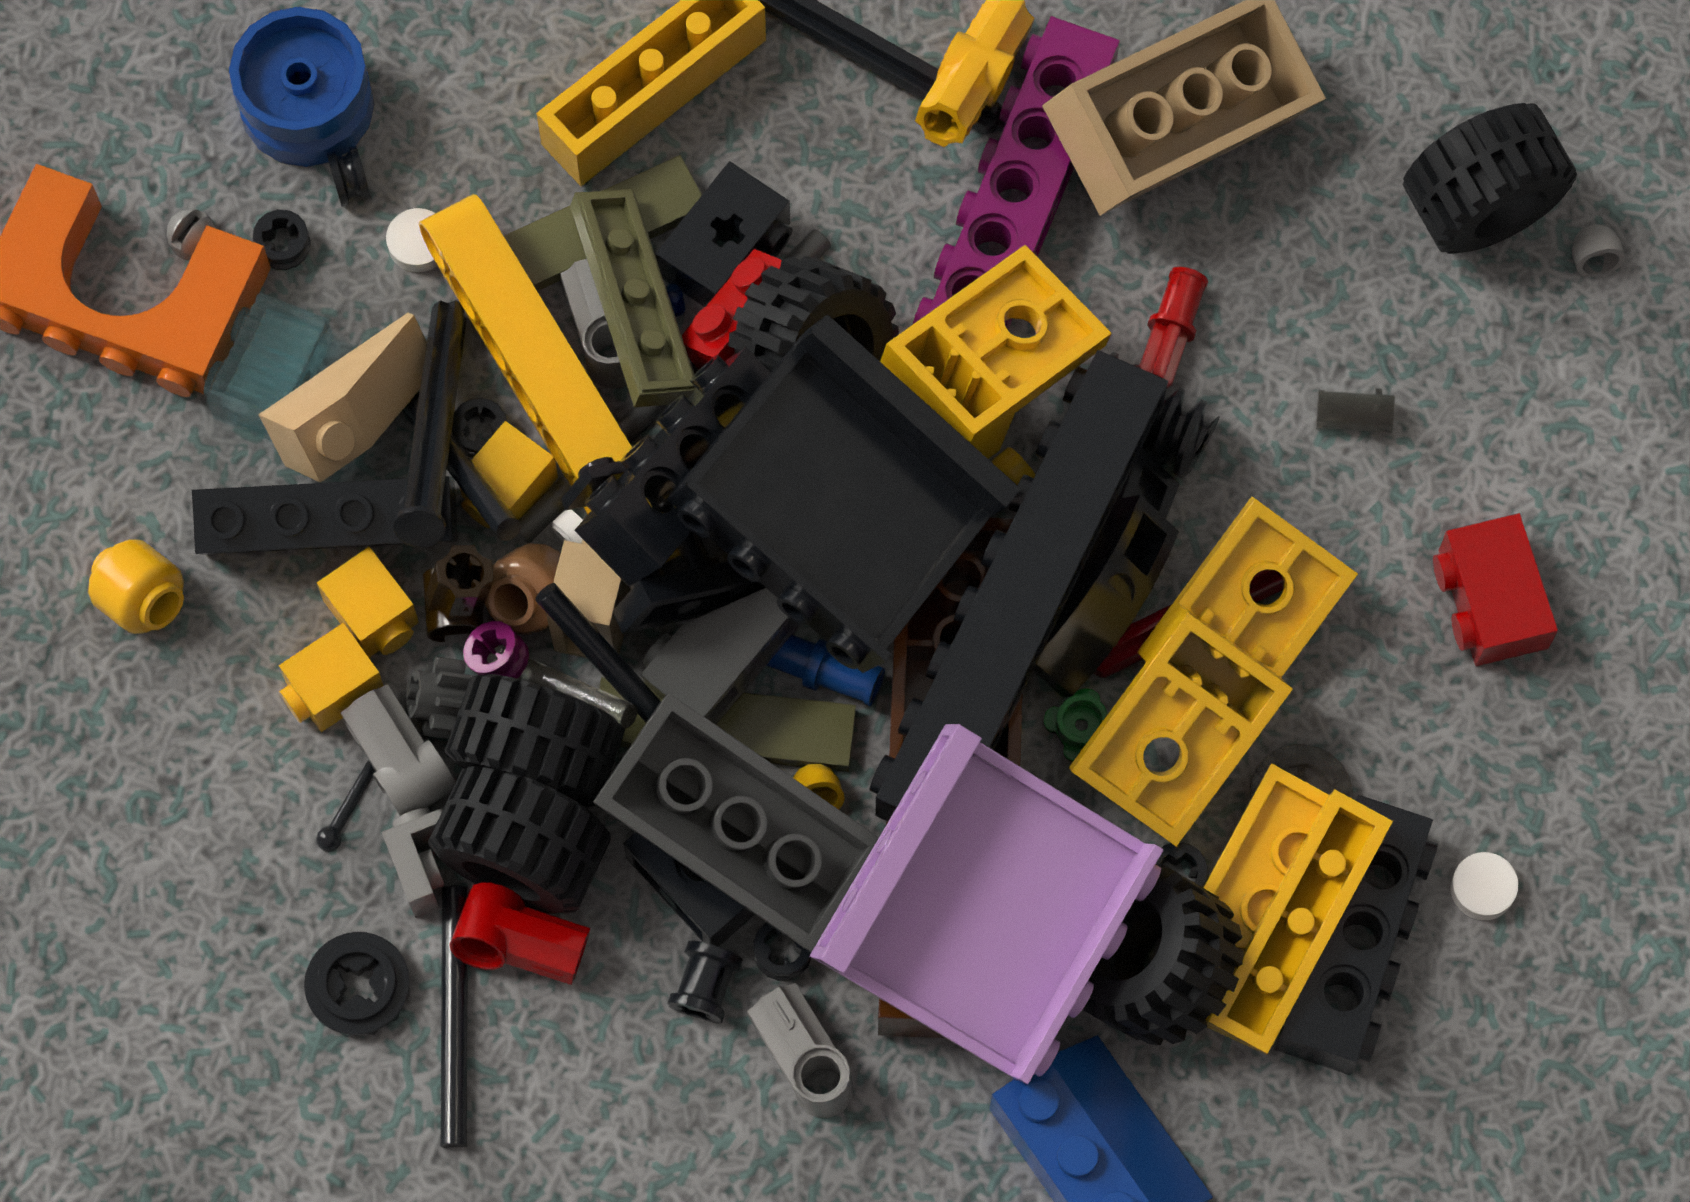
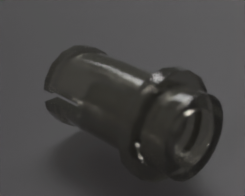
(1355, 411)

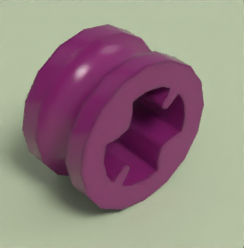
(484, 641)

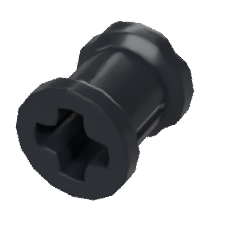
(705, 981)

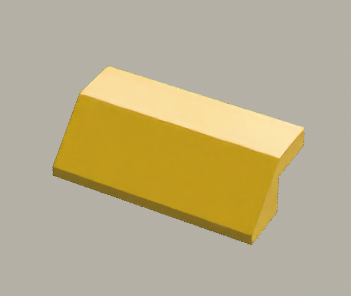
(1288, 886)

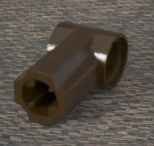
(456, 592)

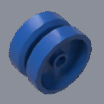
(301, 86)

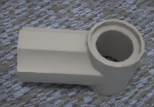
(591, 325)
(403, 763)
(801, 1048)

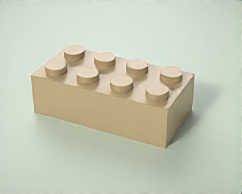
(1183, 102)

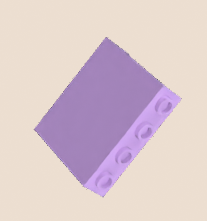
(988, 905)

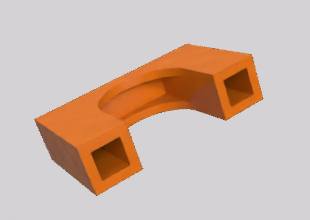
(170, 341)

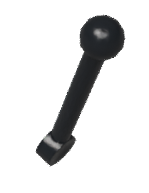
(330, 837)

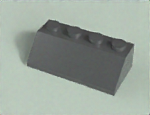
(737, 821)

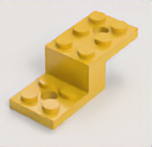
(977, 370)
(1213, 671)

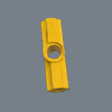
(974, 71)

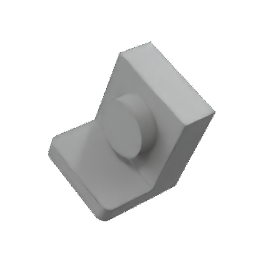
(415, 870)

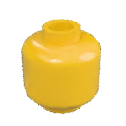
(136, 586)

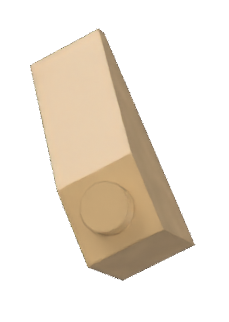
(349, 402)

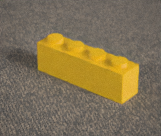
(647, 81)

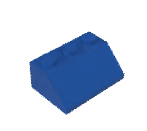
(1093, 1133)

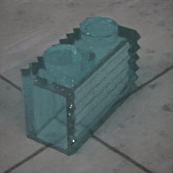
(271, 356)

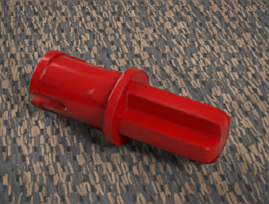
(1173, 323)

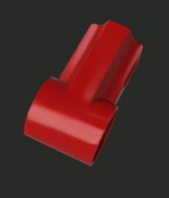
(501, 931)

